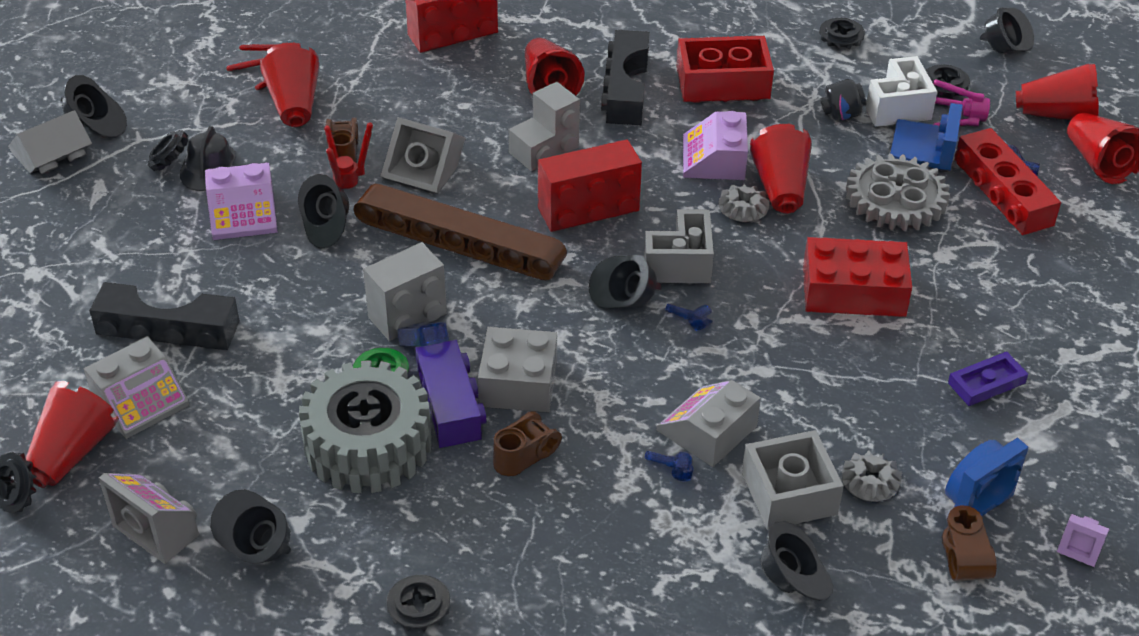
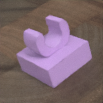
(1083, 539)

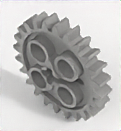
(897, 192)

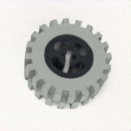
(368, 449)

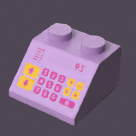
(717, 147)
(240, 201)

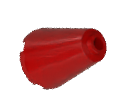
(551, 64)
(291, 80)
(1061, 94)
(1106, 145)
(783, 164)
(67, 432)

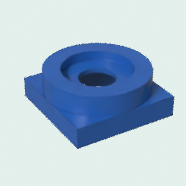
(987, 475)

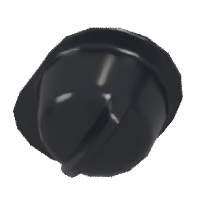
(1008, 31)
(93, 106)
(205, 152)
(323, 210)
(623, 282)
(250, 527)
(793, 562)

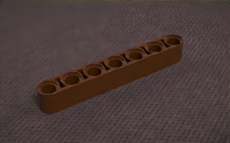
(461, 231)

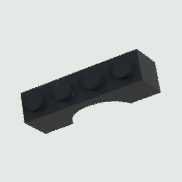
(622, 95)
(205, 322)

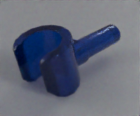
(696, 318)
(681, 464)

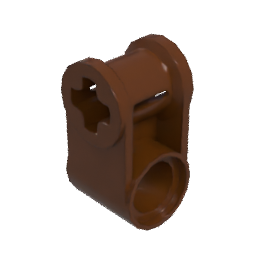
(345, 137)
(523, 444)
(968, 546)

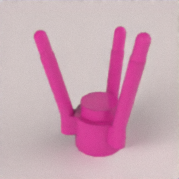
(974, 108)

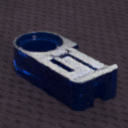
(423, 334)

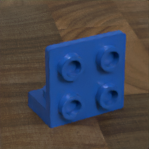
(928, 141)

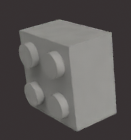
(405, 290)
(518, 369)
(792, 479)

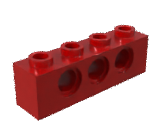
(1007, 181)

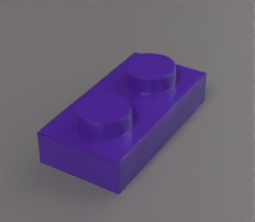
(987, 378)

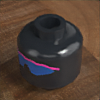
(843, 100)

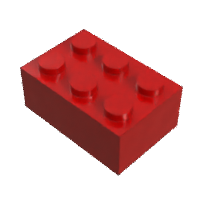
(448, 22)
(724, 68)
(589, 185)
(857, 277)

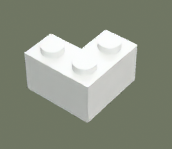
(903, 94)

